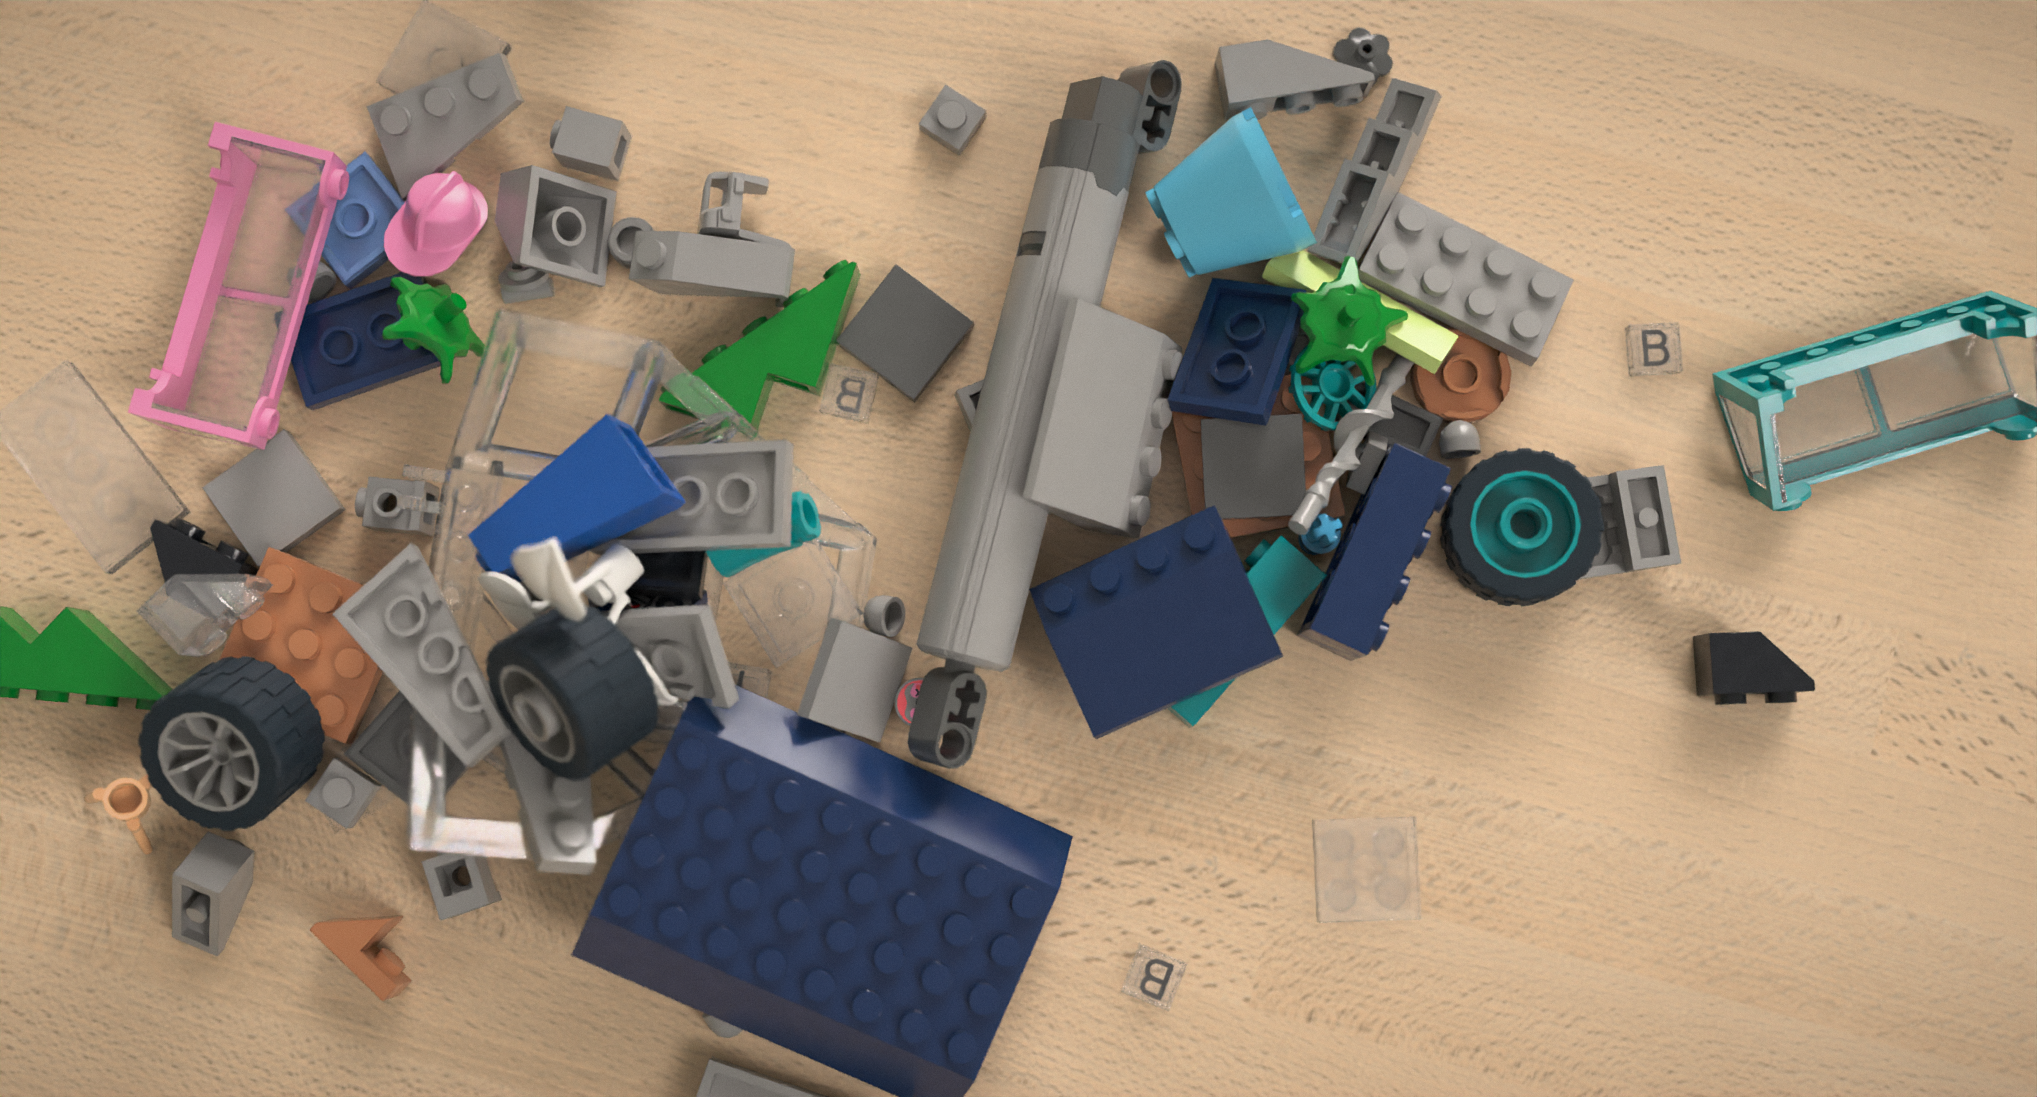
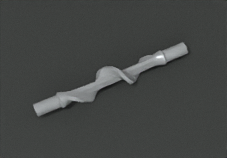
(1347, 437)

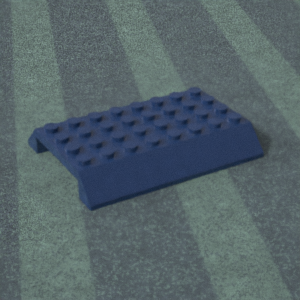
(826, 897)

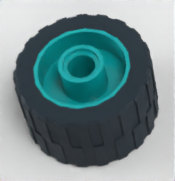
(1521, 527)

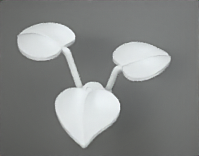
(549, 578)

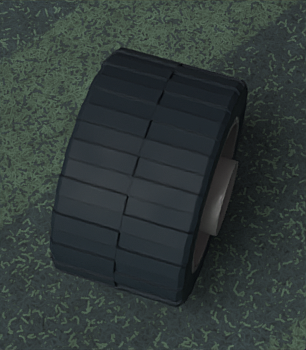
(572, 691)
(231, 743)

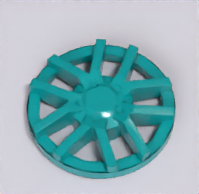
(1330, 385)

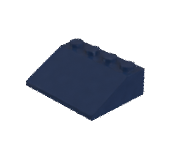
(1155, 622)

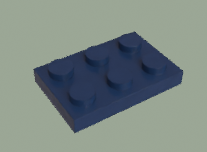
(343, 345)
(1237, 352)

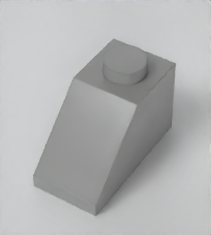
(210, 892)

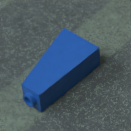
(582, 499)

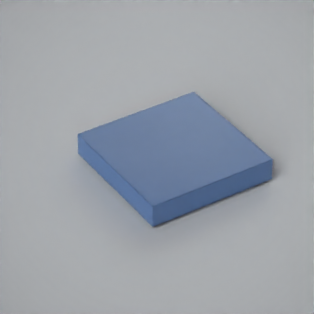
(359, 222)

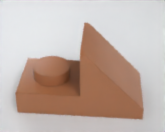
(355, 945)

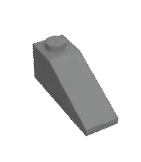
(710, 265)

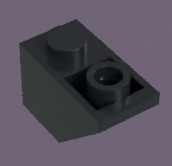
(185, 552)
(1745, 664)

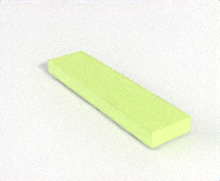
(1414, 339)

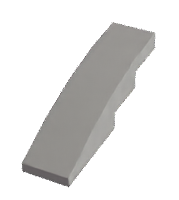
(1375, 172)

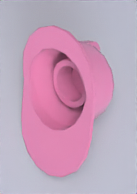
(435, 224)

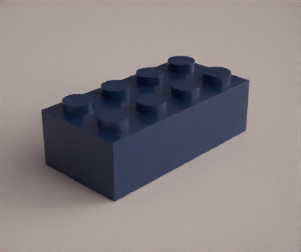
(1374, 553)

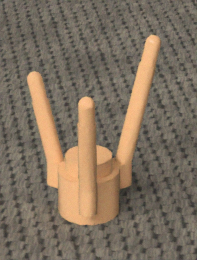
(128, 802)

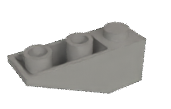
(1282, 77)

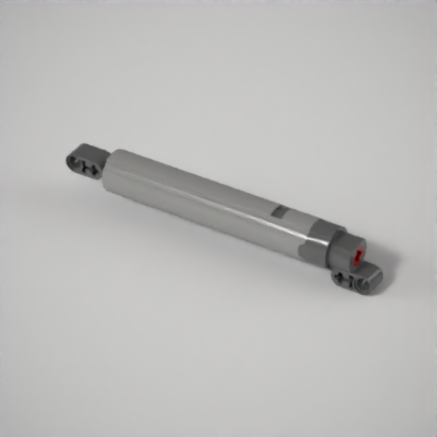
(990, 528)

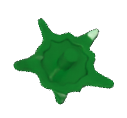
(433, 320)
(1344, 322)

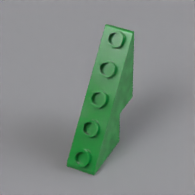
(785, 349)
(73, 657)

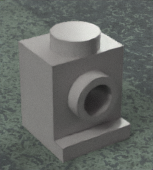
(373, 503)
(449, 893)

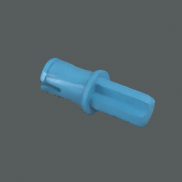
(1321, 536)

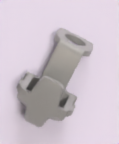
(725, 220)

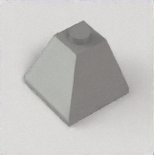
(556, 223)

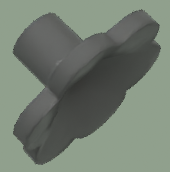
(1351, 52)

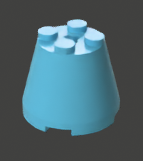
(1230, 202)

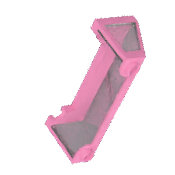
(246, 289)

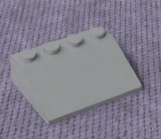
(1103, 421)

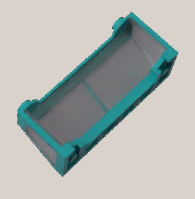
(1881, 395)

